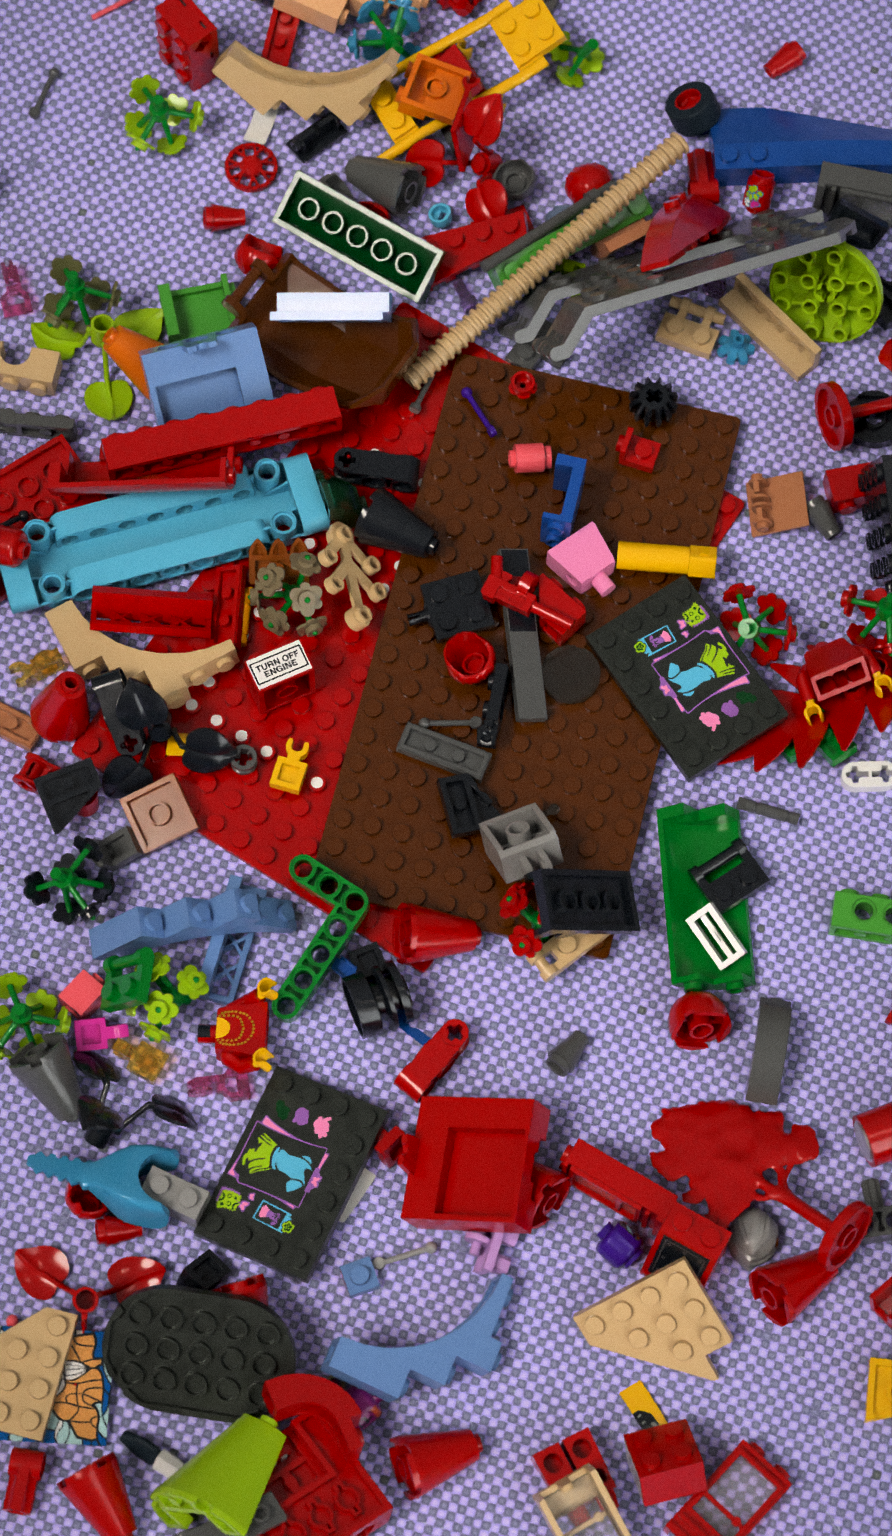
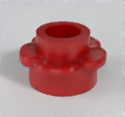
(525, 378)

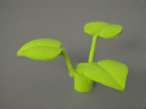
(107, 399)

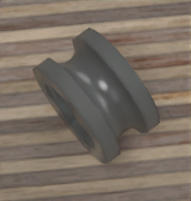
(250, 764)

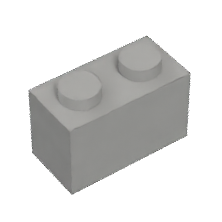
(181, 1197)

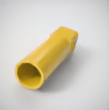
(673, 559)

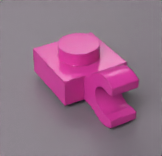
(93, 1033)

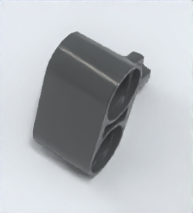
(879, 1228)

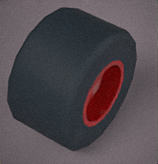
(692, 108)

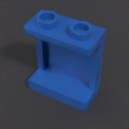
(568, 477)

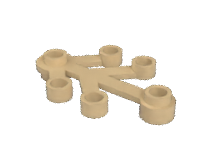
(341, 539)

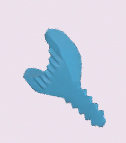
(116, 1180)

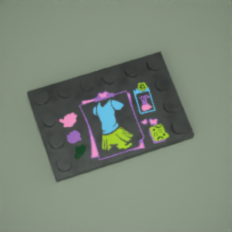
(686, 678)
(292, 1174)

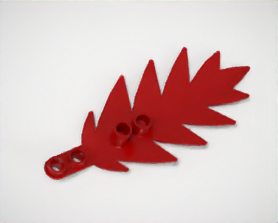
(842, 712)

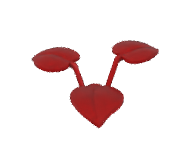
(484, 121)
(45, 1267)

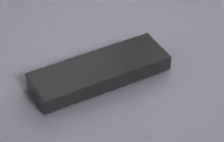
(443, 752)

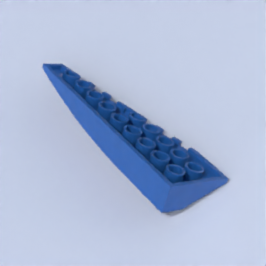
(792, 145)

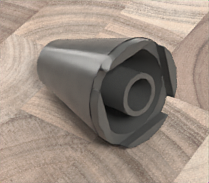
(388, 182)
(49, 1075)

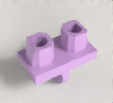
(486, 1248)

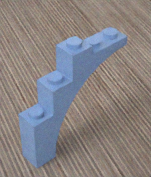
(191, 919)
(385, 1370)

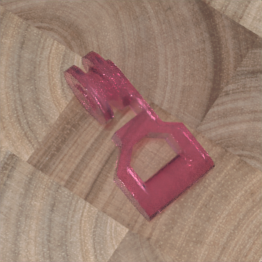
(11, 272)
(200, 1086)

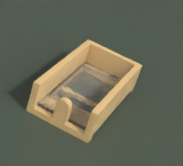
(580, 1506)

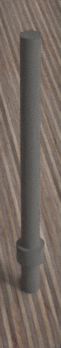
(544, 228)

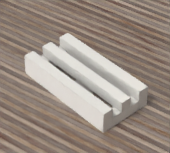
(732, 957)

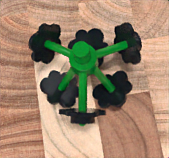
(67, 876)

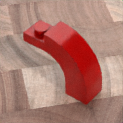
(320, 1398)

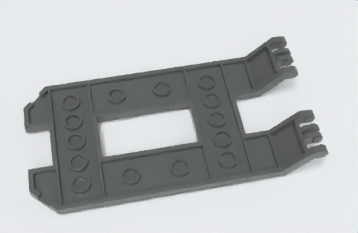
(620, 283)

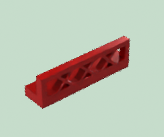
(151, 609)

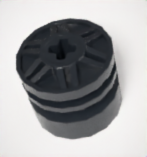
(377, 999)

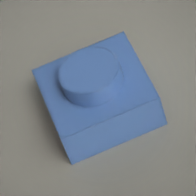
(359, 1277)

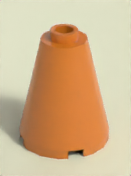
(123, 348)

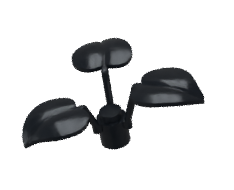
(141, 707)
(103, 1122)

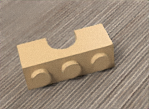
(37, 374)

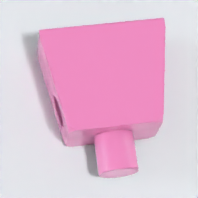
(584, 561)

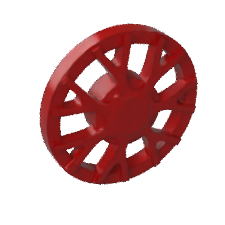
(251, 167)

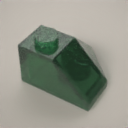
(339, 498)

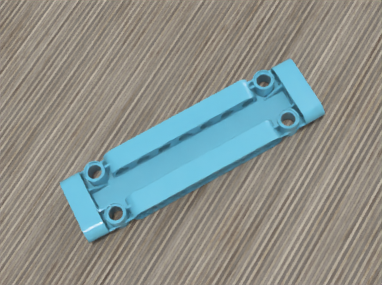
(164, 534)

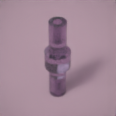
(467, 300)

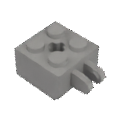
(521, 842)

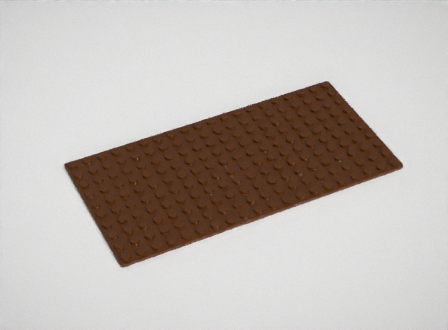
(588, 756)

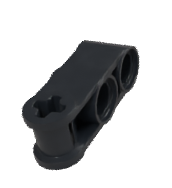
(377, 469)
(108, 689)

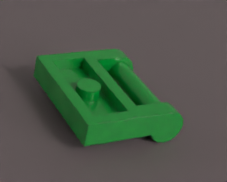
(128, 989)

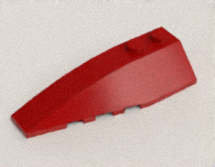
(679, 227)

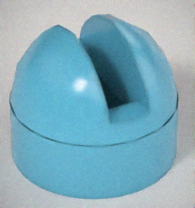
(436, 214)

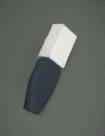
(162, 1461)

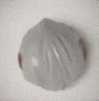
(753, 1238)

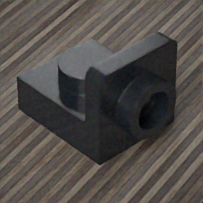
(204, 1272)

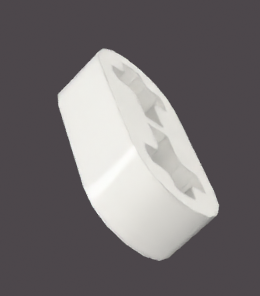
(865, 771)

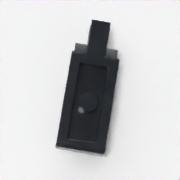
(494, 708)

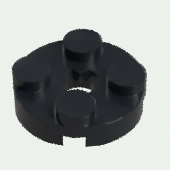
(869, 434)

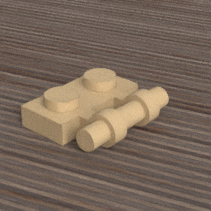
(687, 334)

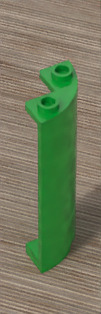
(687, 840)

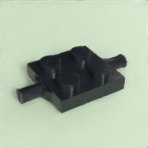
(454, 606)

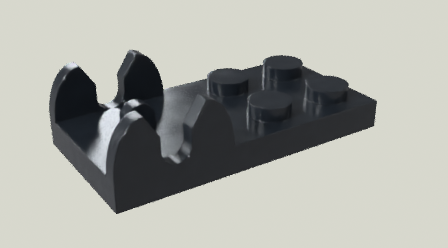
(584, 902)

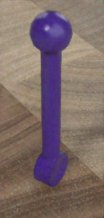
(466, 392)

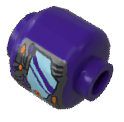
(619, 1244)

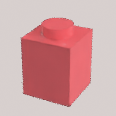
(82, 995)

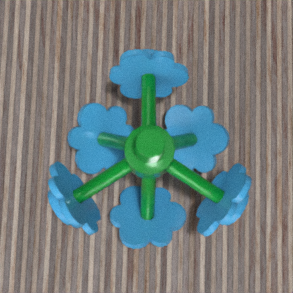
(375, 43)

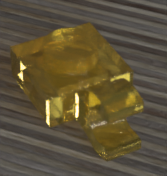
(41, 666)
(145, 1060)

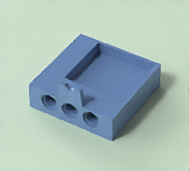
(206, 373)

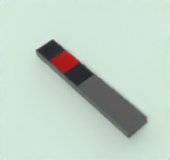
(523, 648)

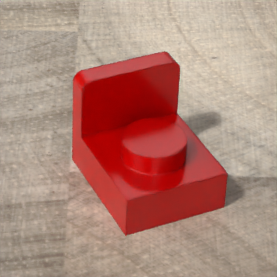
(637, 451)

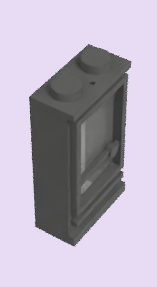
(859, 186)

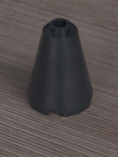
(395, 527)

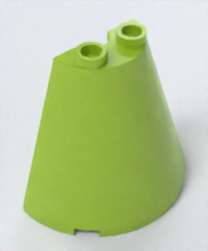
(223, 1478)

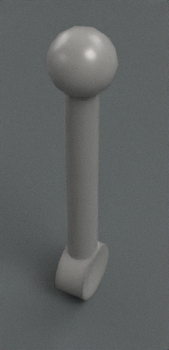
(379, 1262)

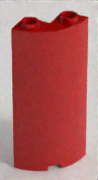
(92, 478)

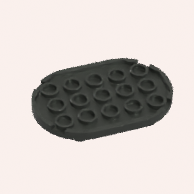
(196, 1351)

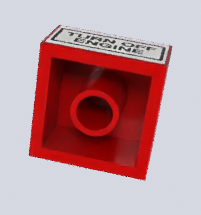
(279, 675)
(665, 1462)

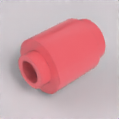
(530, 458)

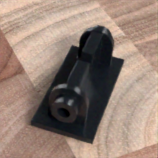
(316, 137)

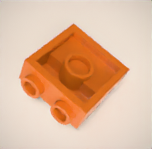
(431, 89)

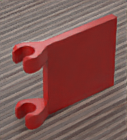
(461, 140)

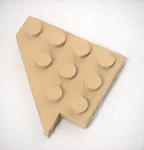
(660, 1321)
(32, 1369)

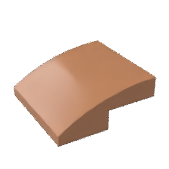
(620, 239)

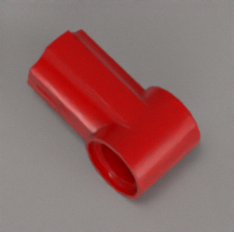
(702, 175)
(25, 1470)

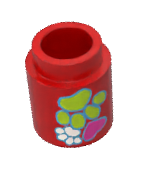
(759, 191)

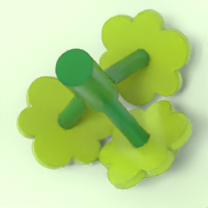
(587, 59)

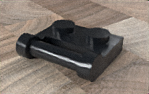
(735, 884)

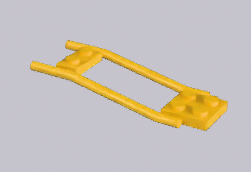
(525, 32)

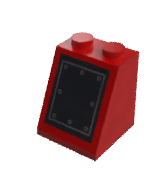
(689, 1236)

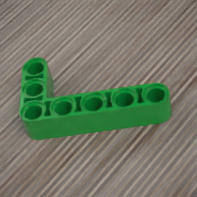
(323, 938)

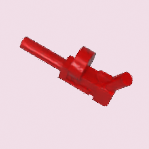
(519, 597)

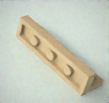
(771, 328)

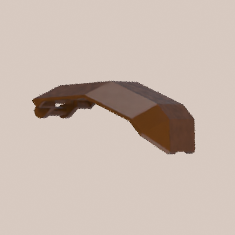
(354, 357)

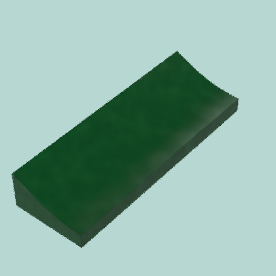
(359, 237)

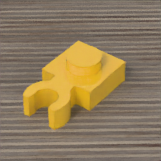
(290, 771)

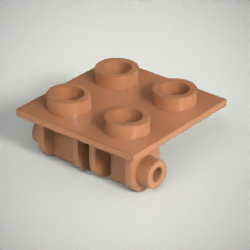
(777, 503)

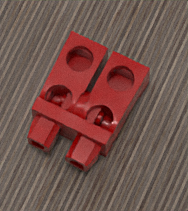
(580, 1450)

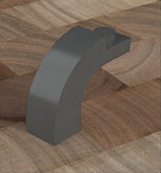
(769, 1051)

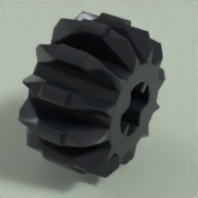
(653, 402)

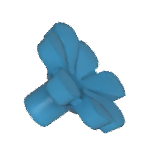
(735, 347)

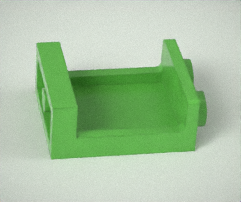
(195, 309)

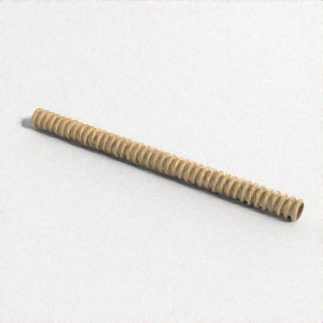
(546, 259)

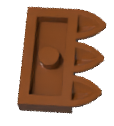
(279, 555)

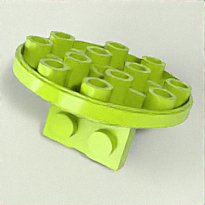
(829, 292)

